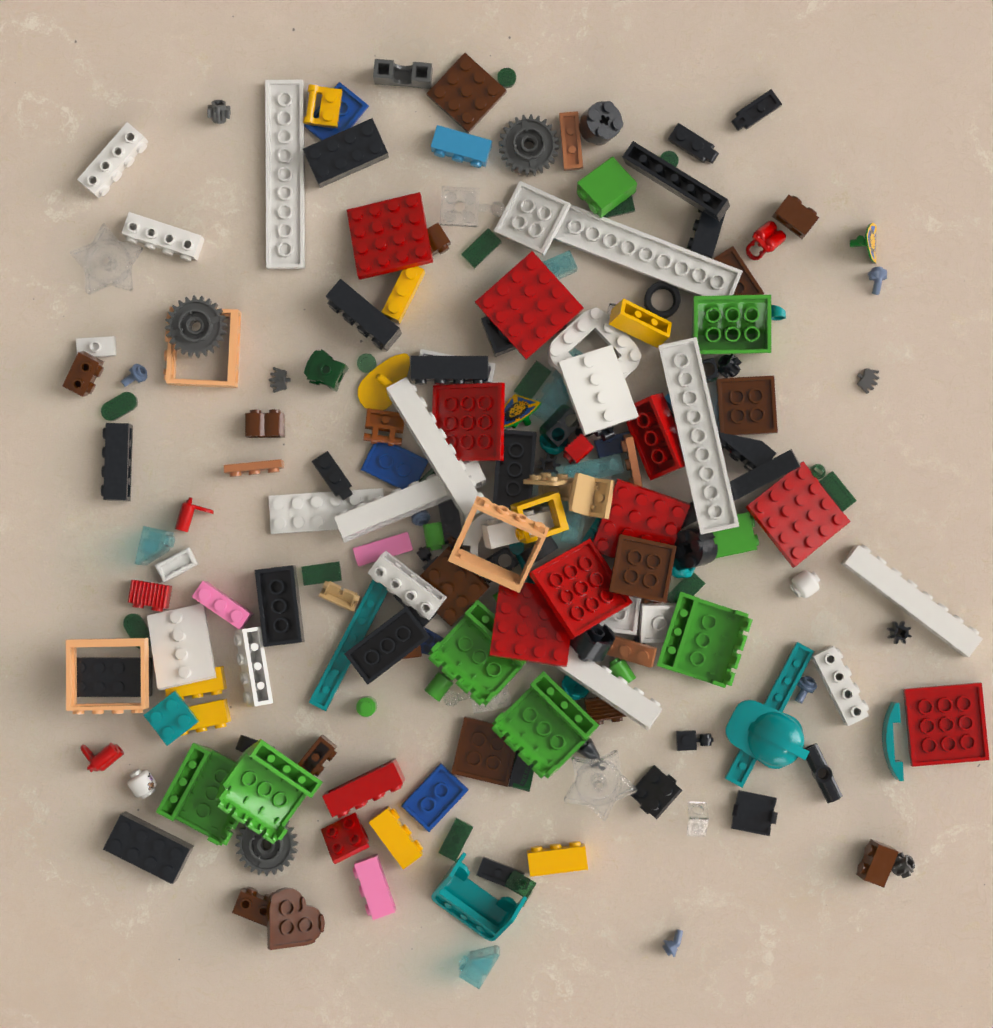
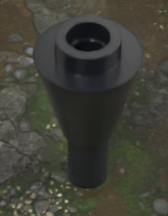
(589, 750)

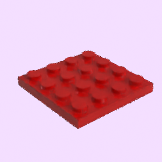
(389, 236)
(529, 305)
(472, 419)
(640, 514)
(797, 514)
(578, 588)
(528, 628)
(946, 724)

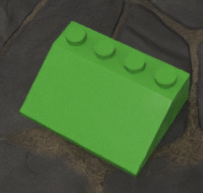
(732, 324)

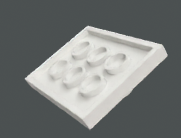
(597, 390)
(181, 646)

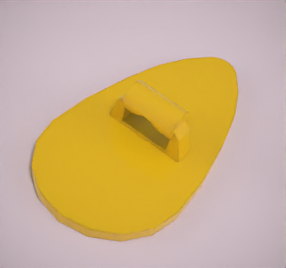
(372, 389)

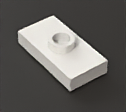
(97, 346)
(176, 564)

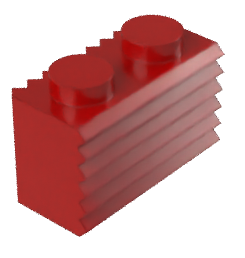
(577, 449)
(149, 594)

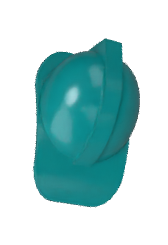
(766, 734)

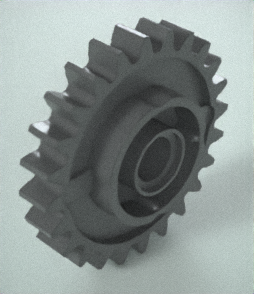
(529, 131)
(189, 313)
(263, 858)

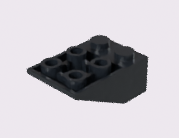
(747, 450)

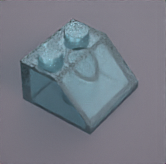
(153, 545)
(478, 964)

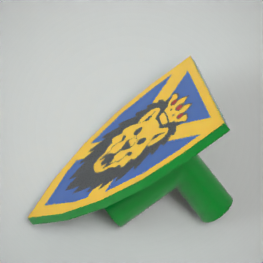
(869, 241)
(519, 409)

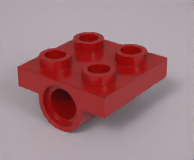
(345, 838)

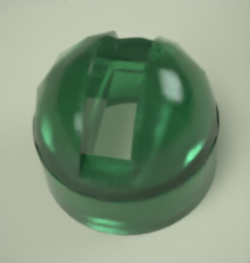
(817, 475)

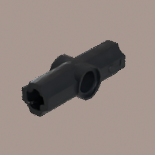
(826, 784)

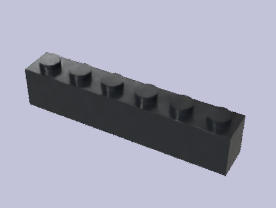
(676, 181)

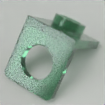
(520, 885)

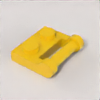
(329, 106)

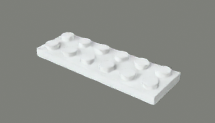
(313, 510)

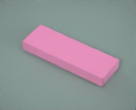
(394, 545)

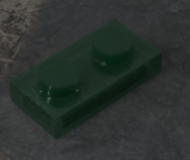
(455, 839)

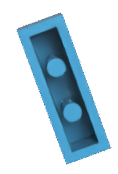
(461, 146)

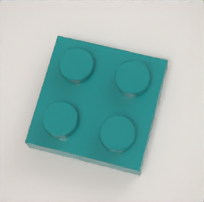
(171, 718)

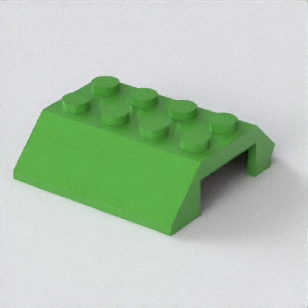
(704, 640)
(467, 658)
(545, 726)
(265, 790)
(194, 794)

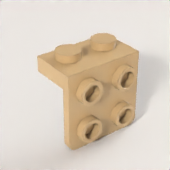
(546, 483)
(591, 496)

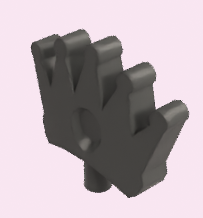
(280, 379)
(867, 379)

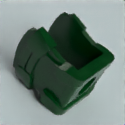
(325, 370)

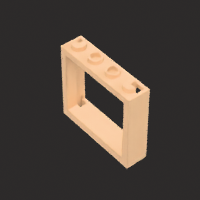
(170, 356)
(488, 569)
(98, 708)

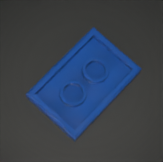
(350, 111)
(394, 465)
(434, 797)

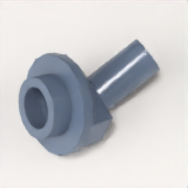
(877, 274)
(138, 373)
(421, 518)
(807, 685)
(671, 946)

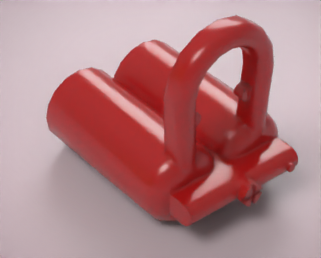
(767, 237)
(186, 513)
(104, 758)

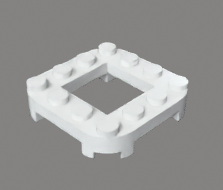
(599, 321)

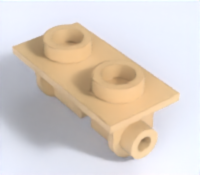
(334, 594)

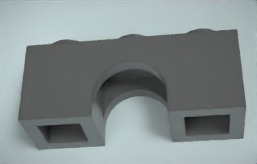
(391, 74)

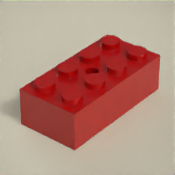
(656, 437)
(363, 788)

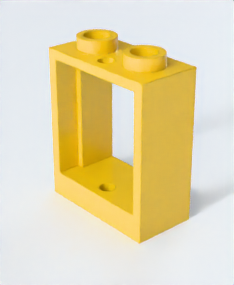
(556, 510)

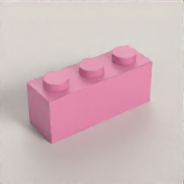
(222, 605)
(374, 887)

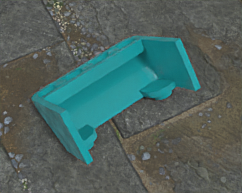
(473, 904)

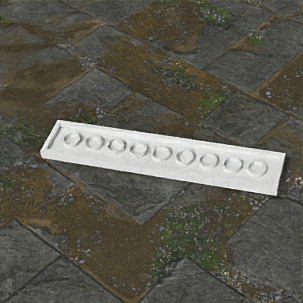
(285, 174)
(646, 254)
(698, 436)

